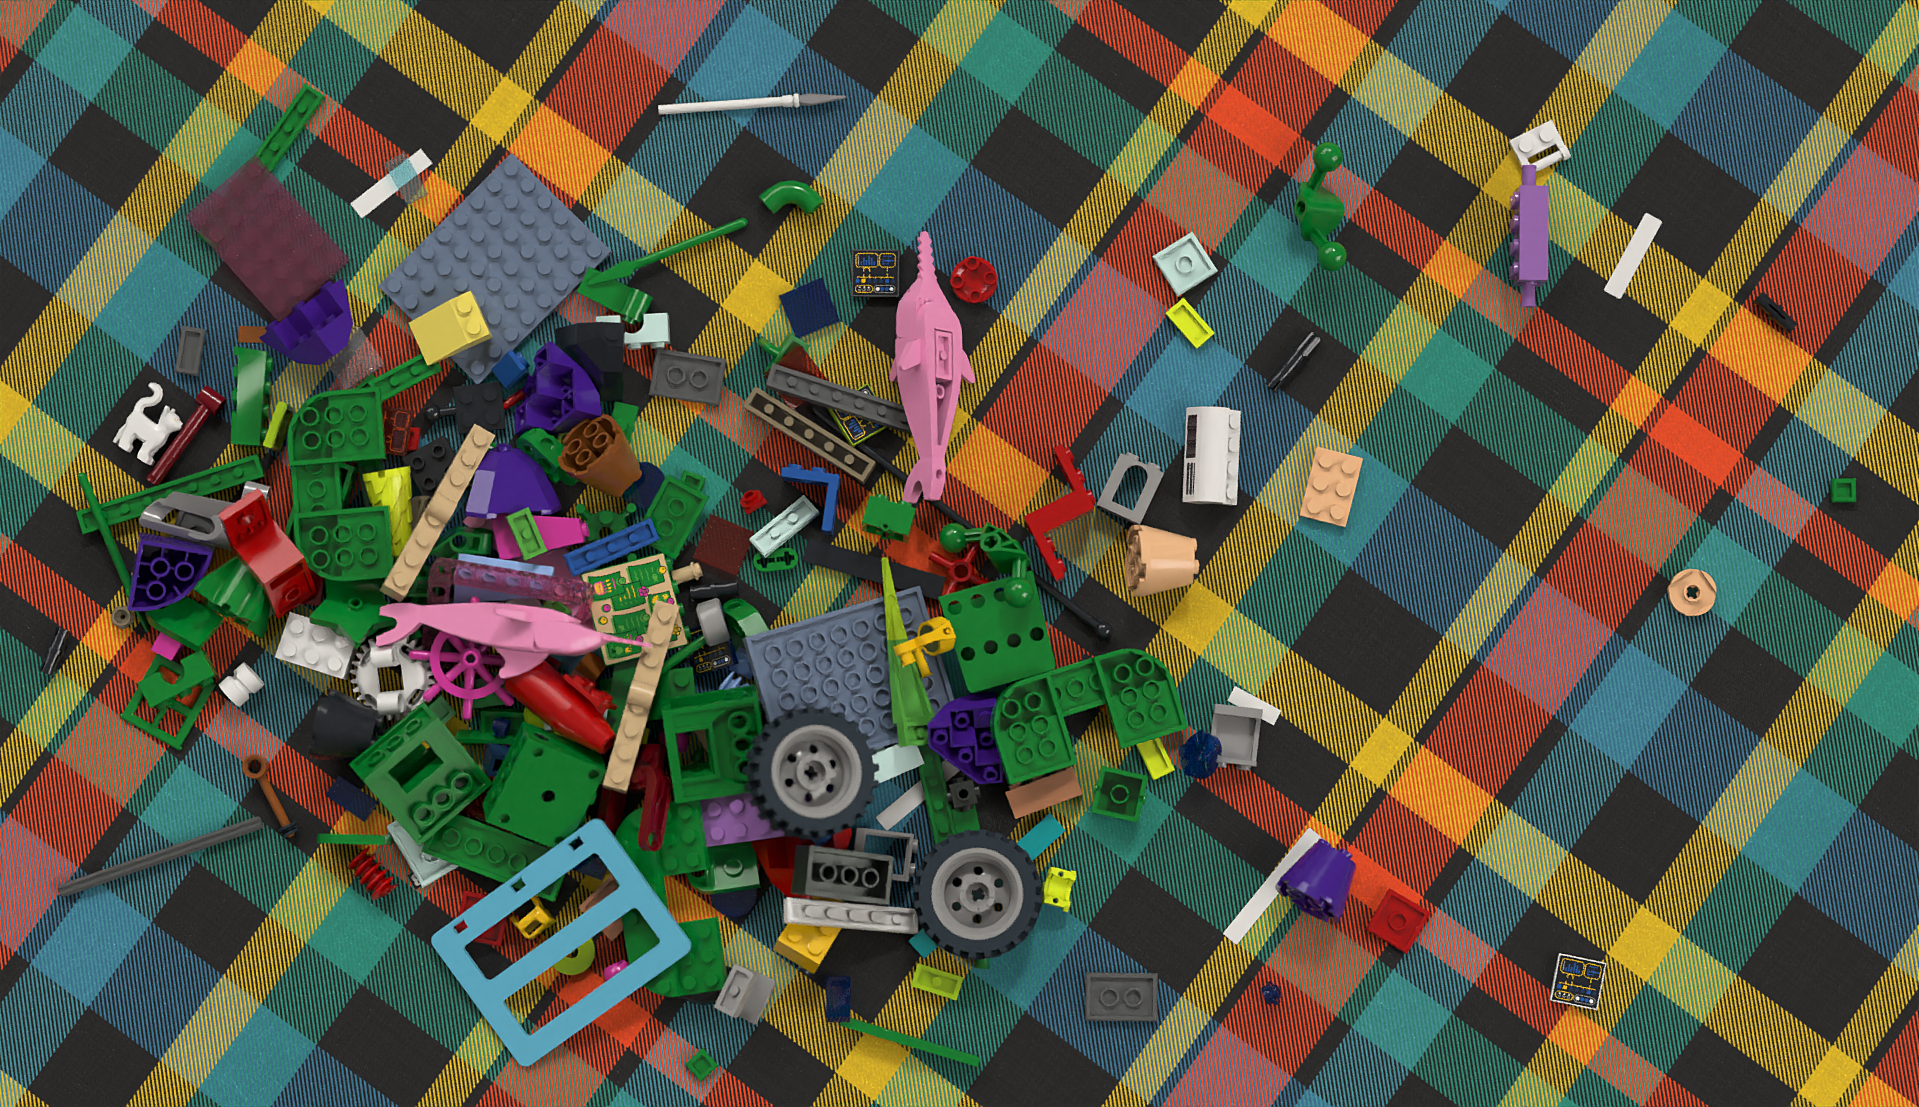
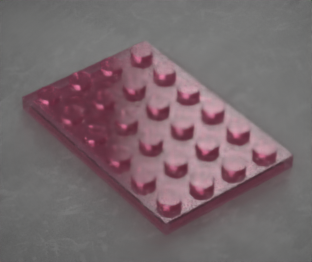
(267, 238)

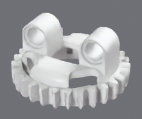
(415, 677)

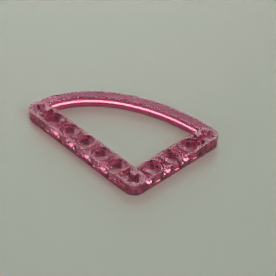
(500, 585)

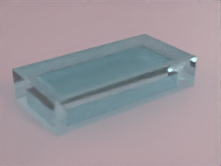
(406, 178)

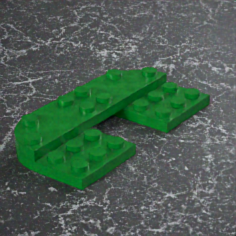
(321, 435)
(1030, 712)
(681, 852)

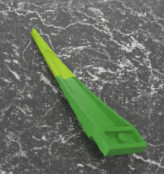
(909, 699)

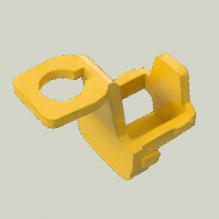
(537, 916)

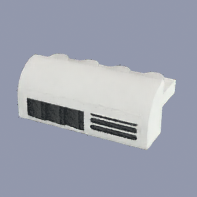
(1211, 455)

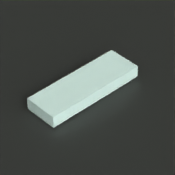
(784, 526)

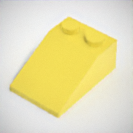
(450, 328)

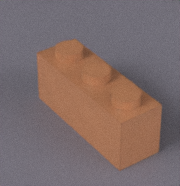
(1043, 792)

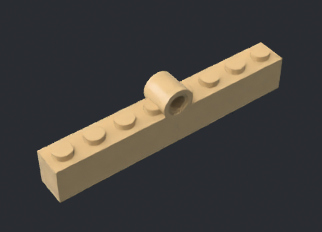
(437, 513)
(640, 697)

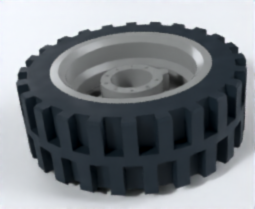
(851, 778)
(957, 858)

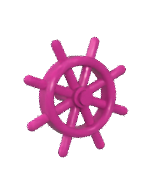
(470, 659)

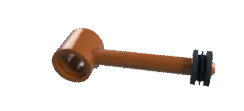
(288, 829)

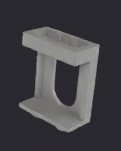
(1123, 463)

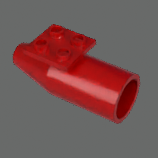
(566, 705)

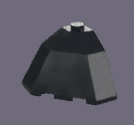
(600, 352)

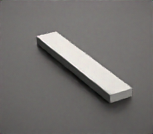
(850, 916)

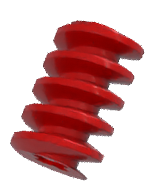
(371, 874)

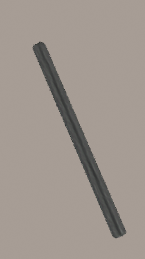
(160, 856)

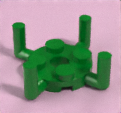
(607, 519)

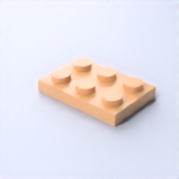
(1331, 487)

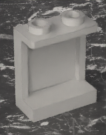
(1238, 735)

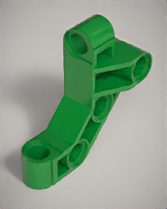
(475, 541)
(743, 618)

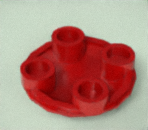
(974, 280)

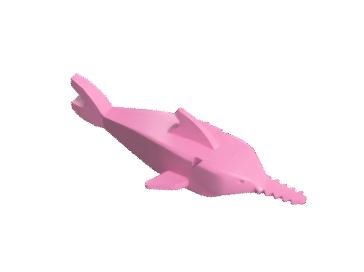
(928, 373)
(517, 632)

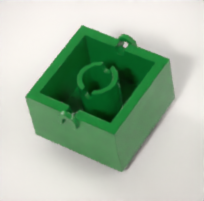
(888, 517)
(1119, 794)

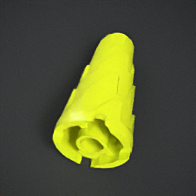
(393, 489)

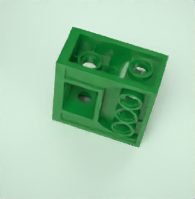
(716, 714)
(430, 783)

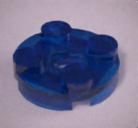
(1190, 753)

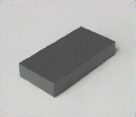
(190, 351)

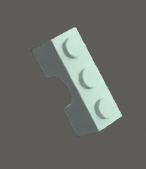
(653, 333)

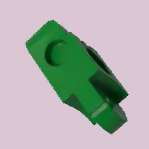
(545, 451)

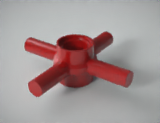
(951, 566)

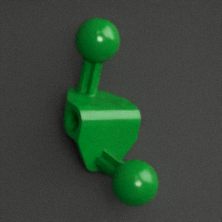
(1320, 209)
(1002, 551)

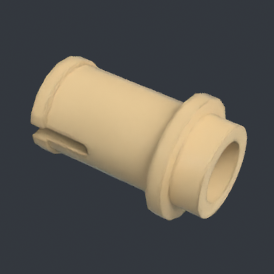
(687, 573)

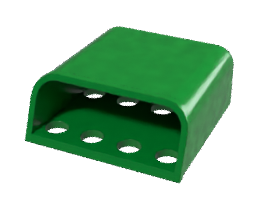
(995, 639)

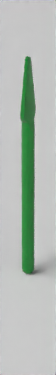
(626, 268)
(109, 540)

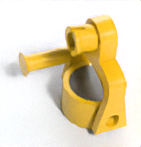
(933, 637)

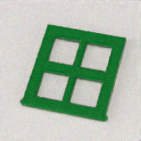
(190, 713)

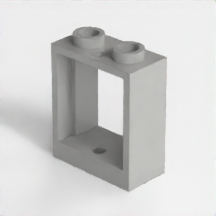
(912, 844)

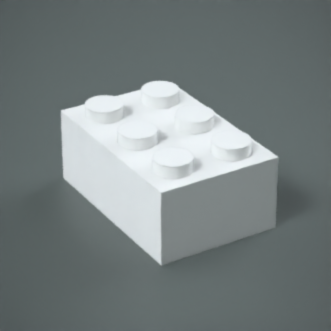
(315, 647)

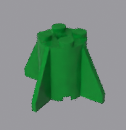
(236, 594)

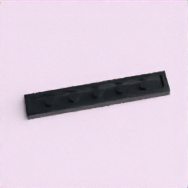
(870, 568)

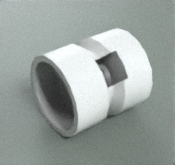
(241, 684)

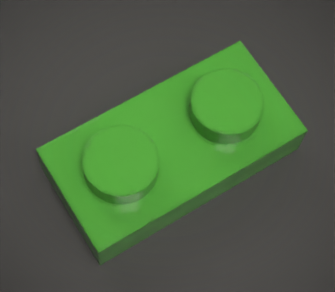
(526, 534)

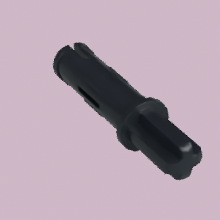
(1293, 361)

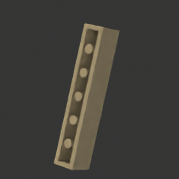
(809, 435)

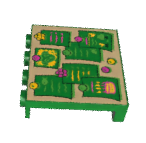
(626, 602)

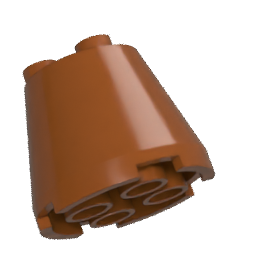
(600, 456)

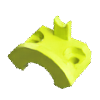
(1058, 888)

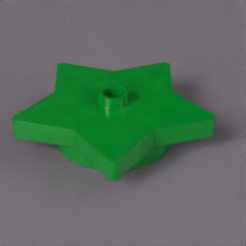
(352, 609)

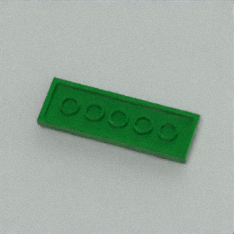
(487, 851)

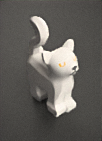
(147, 431)

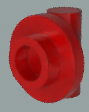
(752, 501)

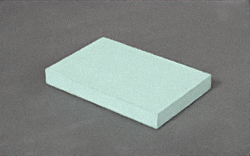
(424, 866)

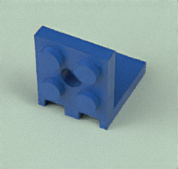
(819, 477)

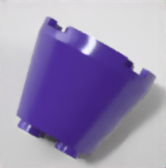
(1319, 881)

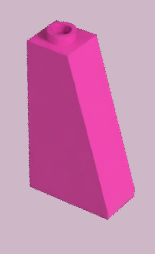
(555, 533)

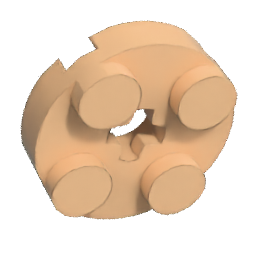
(1678, 589)

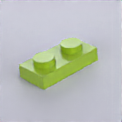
(937, 981)

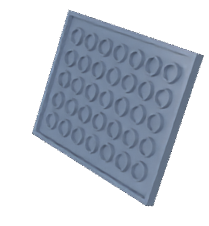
(511, 250)
(842, 666)

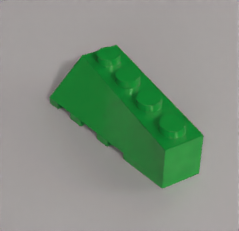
(251, 397)

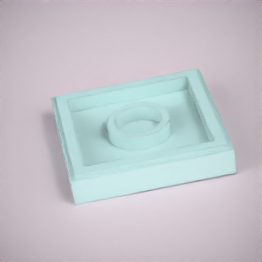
(1184, 264)

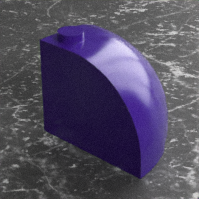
(165, 571)

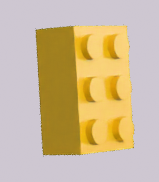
(807, 943)

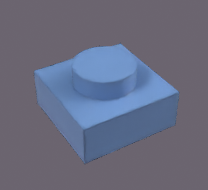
(744, 667)

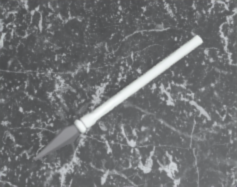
(785, 101)

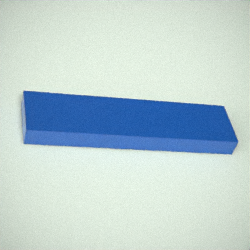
(611, 547)

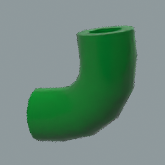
(792, 192)

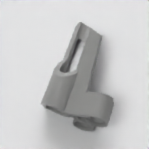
(202, 506)

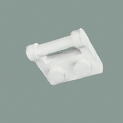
(1538, 141)

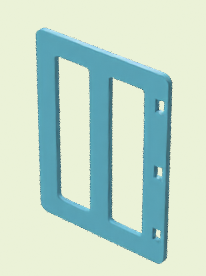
(632, 893)

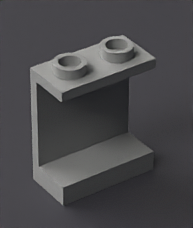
(745, 994)

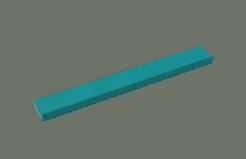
(1033, 843)

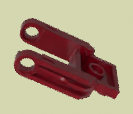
(648, 779)

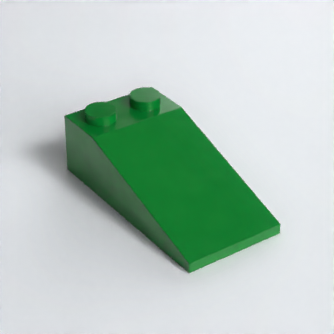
(670, 684)

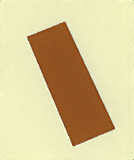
(250, 334)

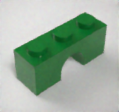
(197, 672)

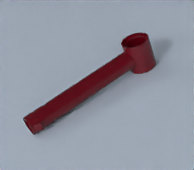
(209, 403)

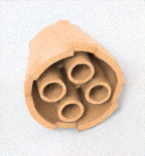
(1158, 560)

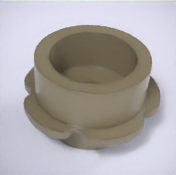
(116, 617)

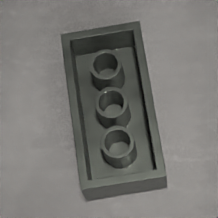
(842, 874)

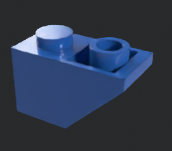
(511, 369)

